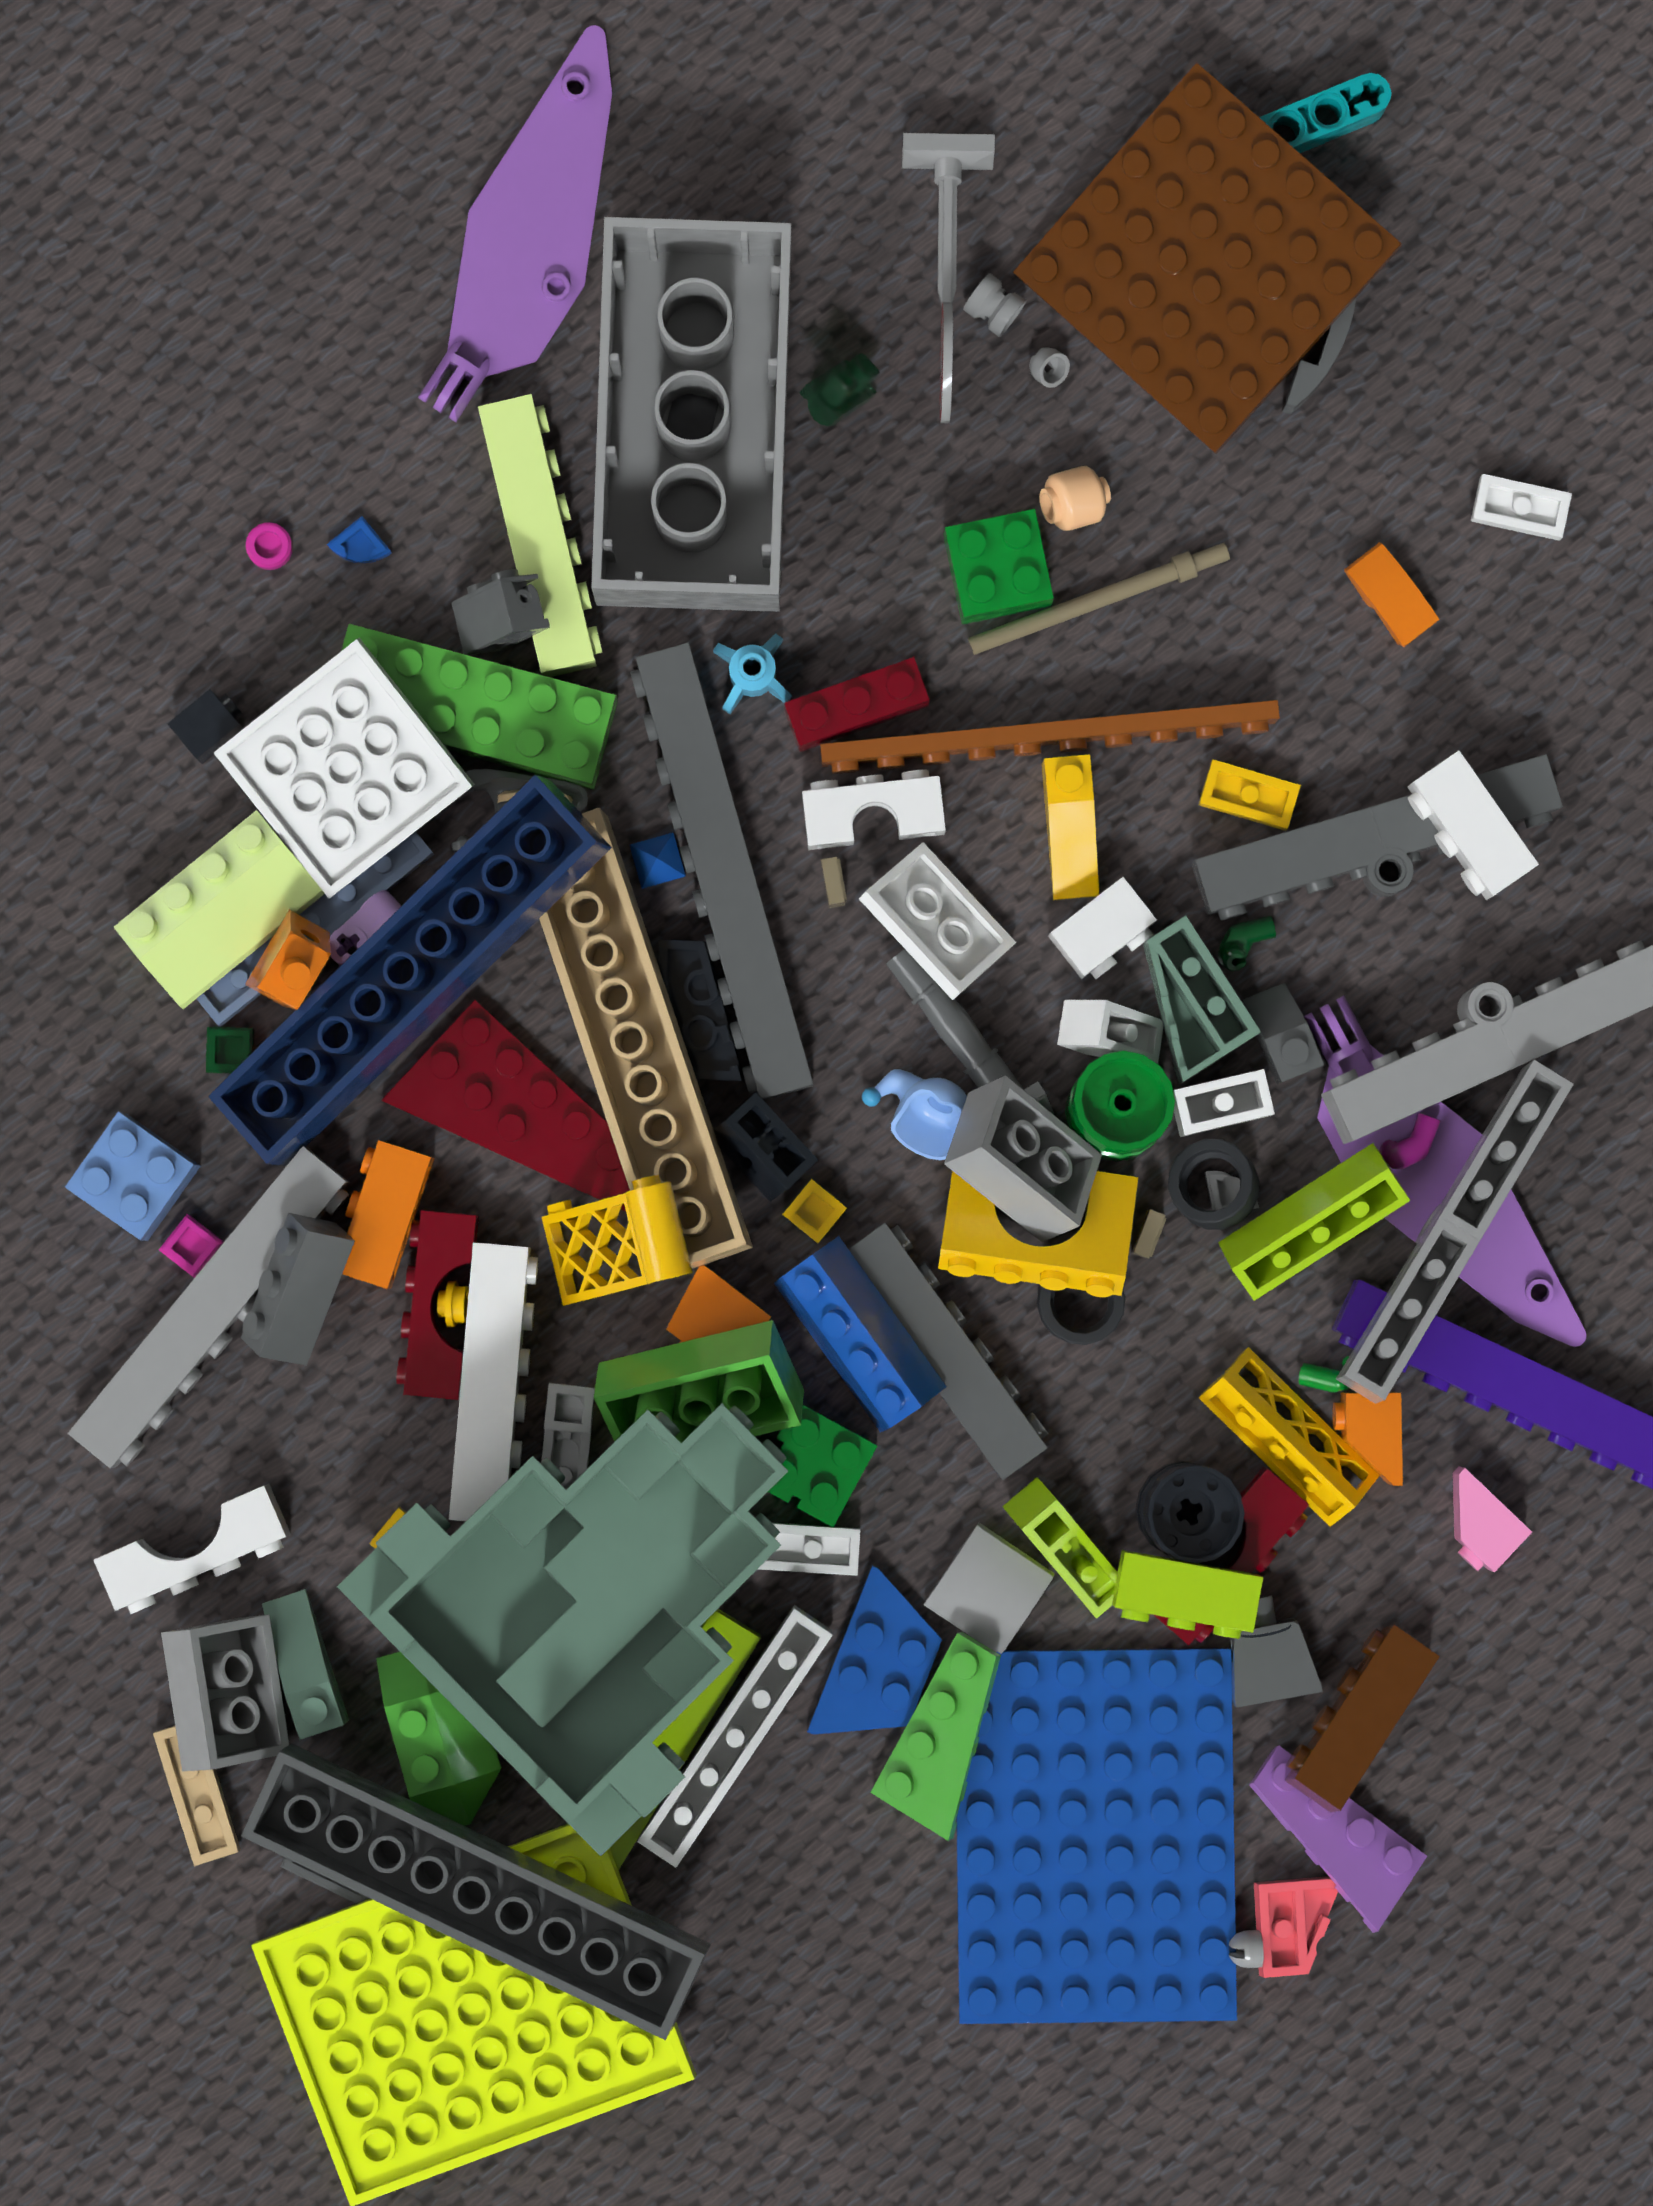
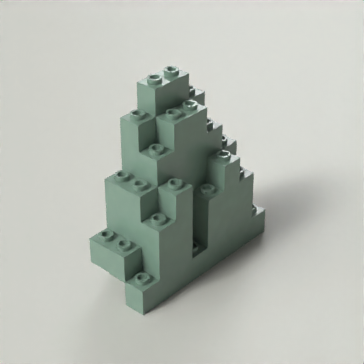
(581, 1608)

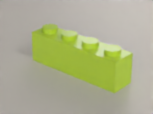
(1313, 1221)

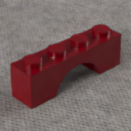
(431, 1362)
(1269, 1513)

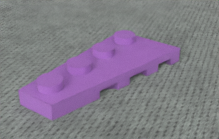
(1350, 1845)

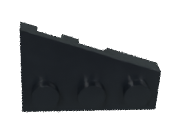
(699, 1009)

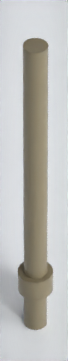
(1181, 567)

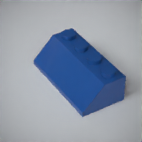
(860, 1335)

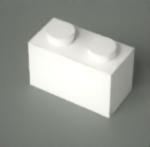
(1103, 929)
(1222, 1103)

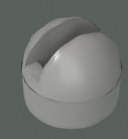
(1056, 360)
(1250, 1949)

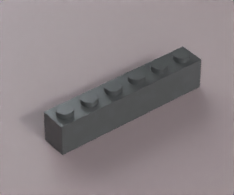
(972, 1391)

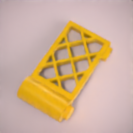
(651, 1234)

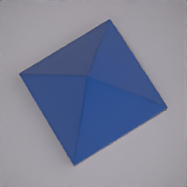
(657, 860)

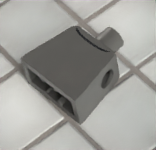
(1271, 1660)

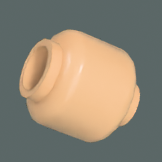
(1074, 498)

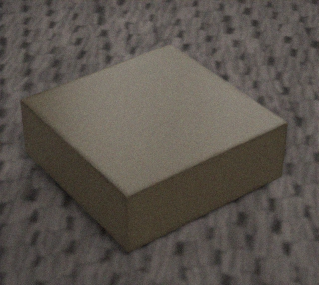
(833, 882)
(1149, 1234)

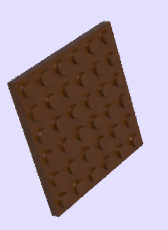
(1207, 258)

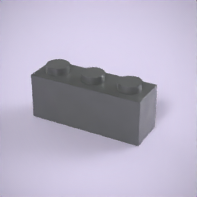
(297, 1289)

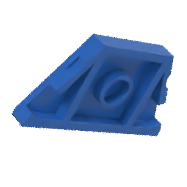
(878, 1663)

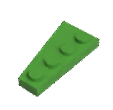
(936, 1749)

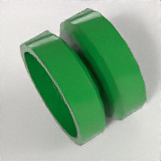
(1139, 1087)

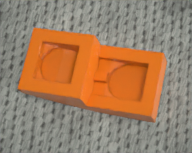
(1391, 594)

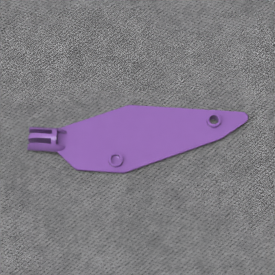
(530, 231)
(1509, 1253)

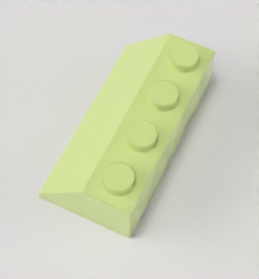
(218, 909)

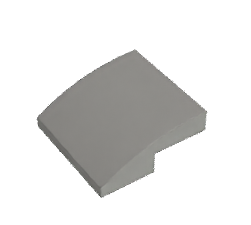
(989, 1589)

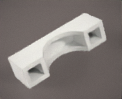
(140, 1571)

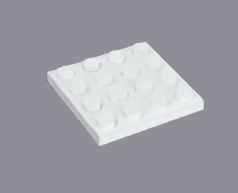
(344, 768)

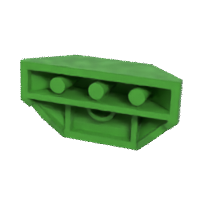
(438, 1749)

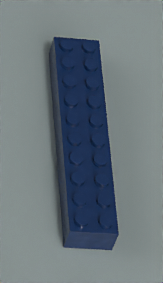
(409, 971)

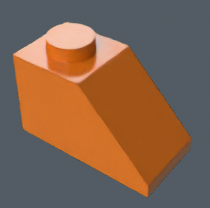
(1373, 1432)

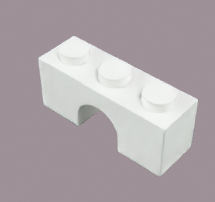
(912, 802)

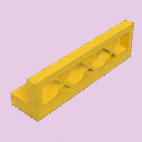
(1285, 1443)

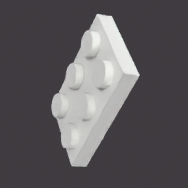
(937, 920)

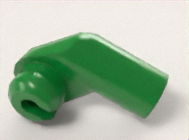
(1321, 1377)

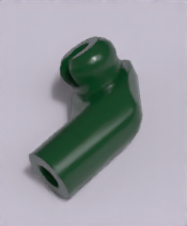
(1239, 940)

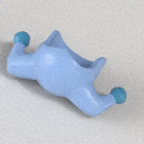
(926, 1111)

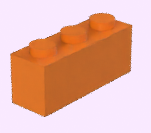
(384, 1211)

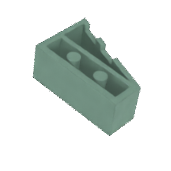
(1195, 1000)

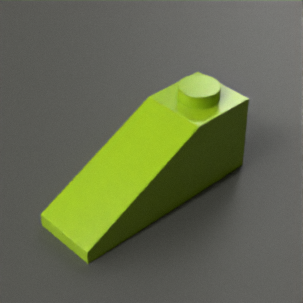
(1064, 1545)

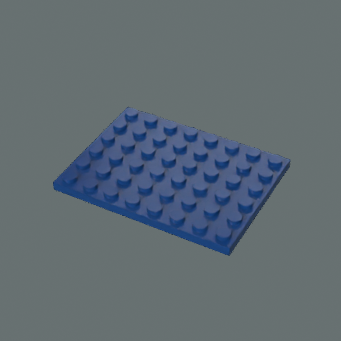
(1100, 1841)

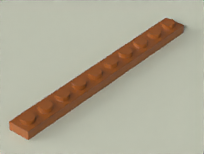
(1068, 734)

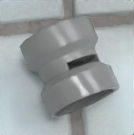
(990, 302)

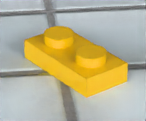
(1249, 795)

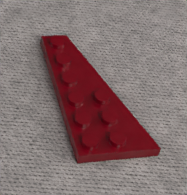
(508, 1101)

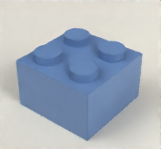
(132, 1176)

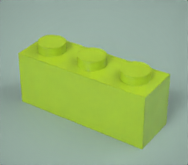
(1187, 1593)

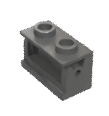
(499, 613)

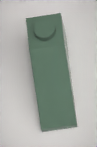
(304, 1666)

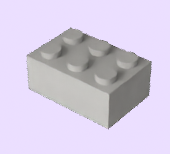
(1023, 1159)
(225, 1692)

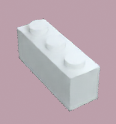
(1471, 826)

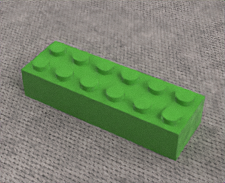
(499, 709)

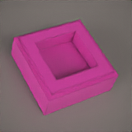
(191, 1245)

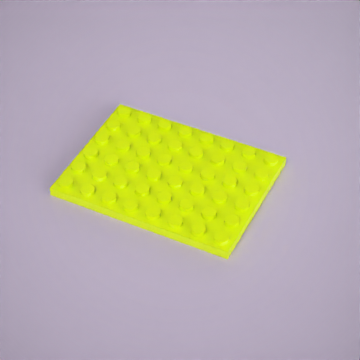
(442, 2052)

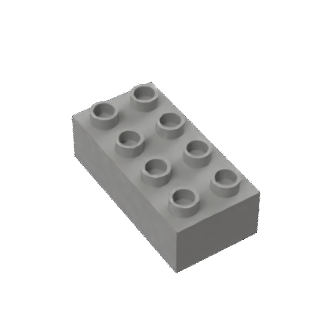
(705, 317)

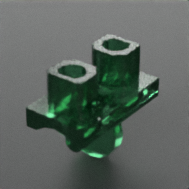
(841, 390)

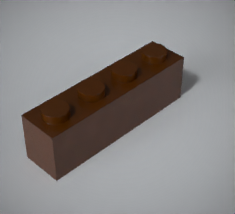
(1361, 1718)

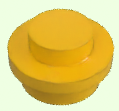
(453, 1303)

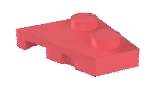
(1291, 1922)

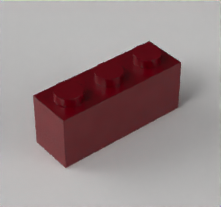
(856, 704)

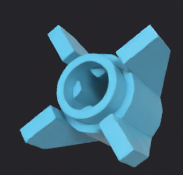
(757, 684)

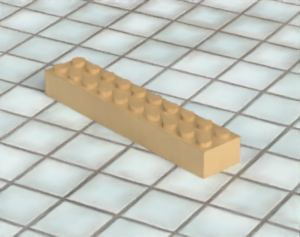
(640, 1052)

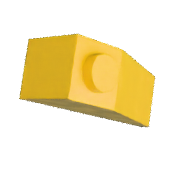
(1071, 826)

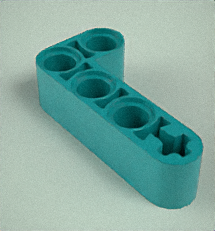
(1312, 133)

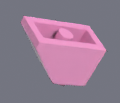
(1483, 1524)

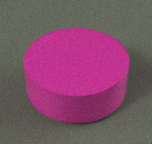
(269, 546)

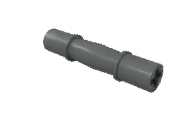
(950, 1022)

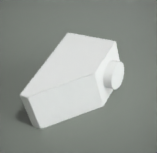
(1107, 1027)

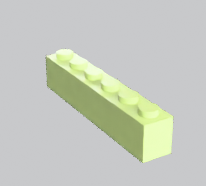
(537, 531)

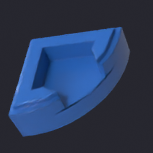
(359, 543)

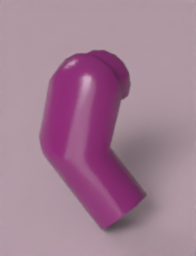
(1414, 1148)

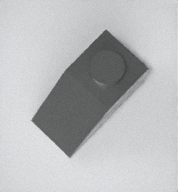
(1283, 1034)

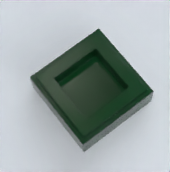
(227, 1048)

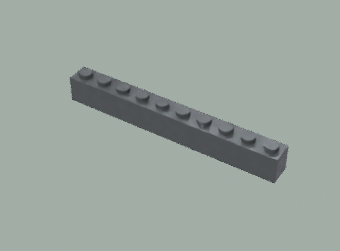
(724, 872)

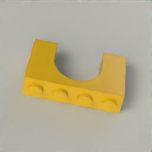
(1088, 1261)

